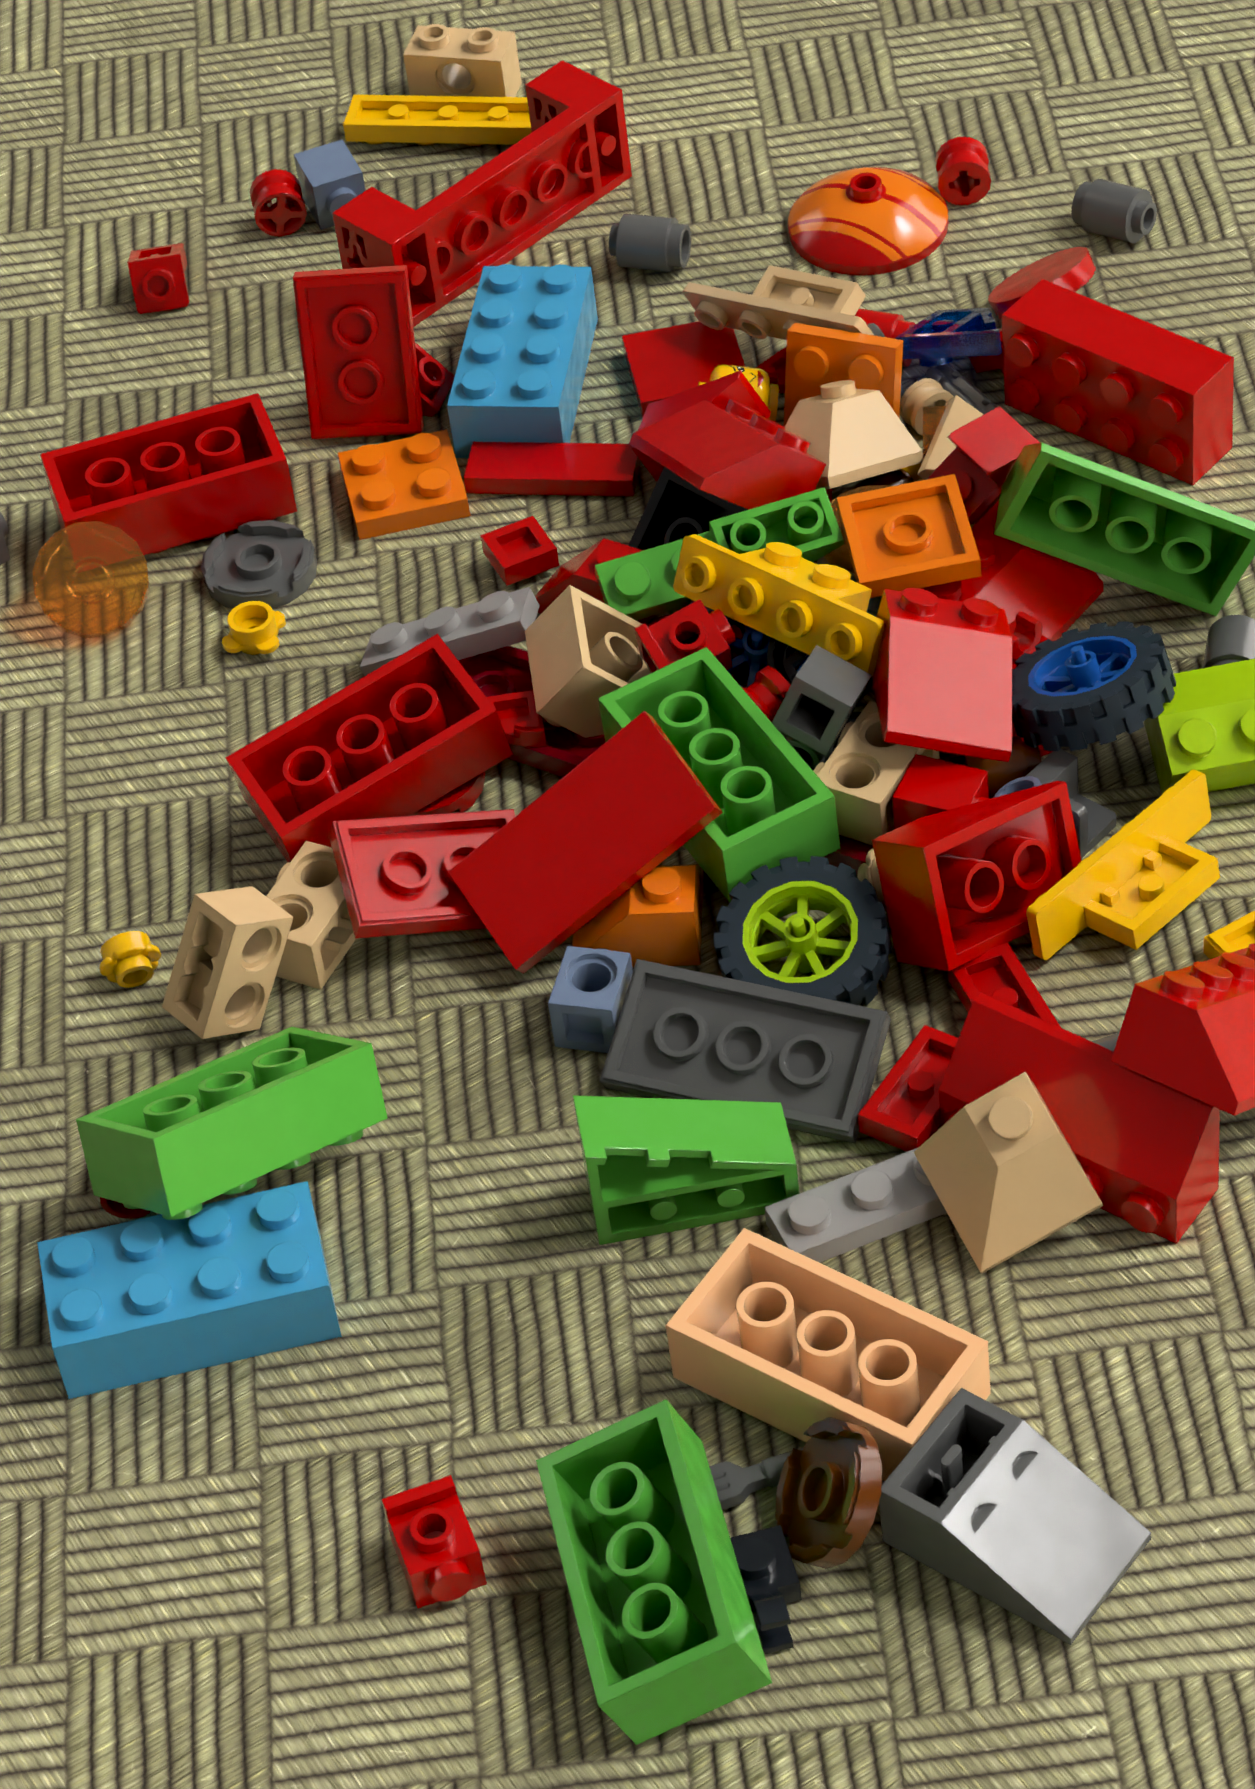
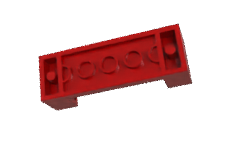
(505, 205)

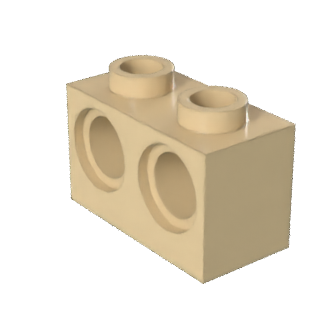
(865, 776)
(321, 923)
(227, 962)

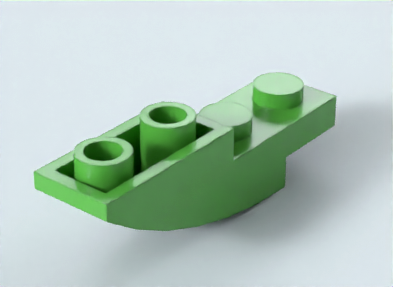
(644, 581)

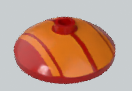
(868, 221)

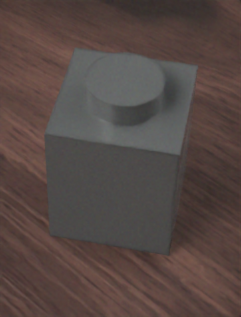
(821, 700)

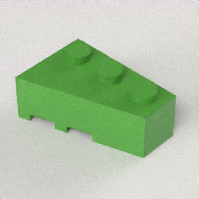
(681, 1162)

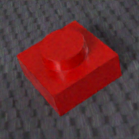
(519, 550)

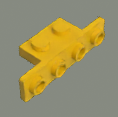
(783, 597)
(1134, 878)

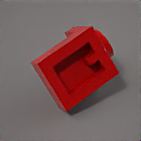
(159, 278)

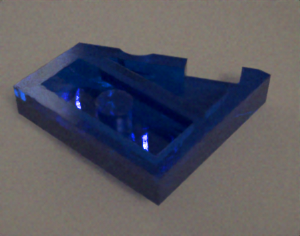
(951, 335)

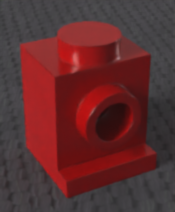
(662, 641)
(434, 1542)

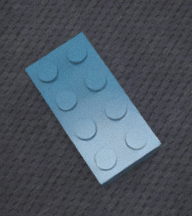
(523, 356)
(187, 1291)

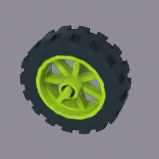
(800, 889)

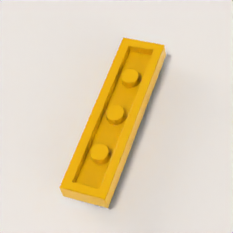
(437, 119)

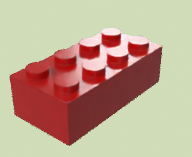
(1118, 381)
(176, 476)
(372, 749)

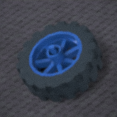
(1090, 686)

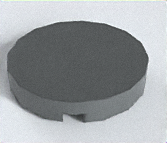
(260, 563)

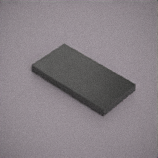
(746, 1042)

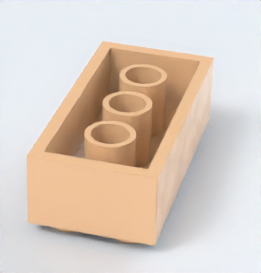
(816, 1344)

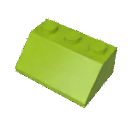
(1207, 727)

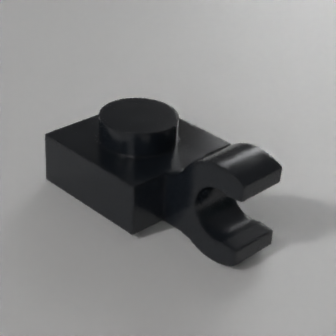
(769, 1584)

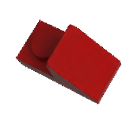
(984, 458)

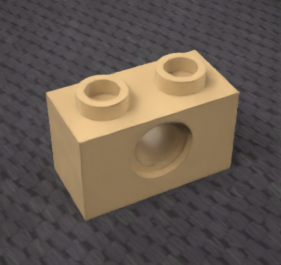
(462, 62)

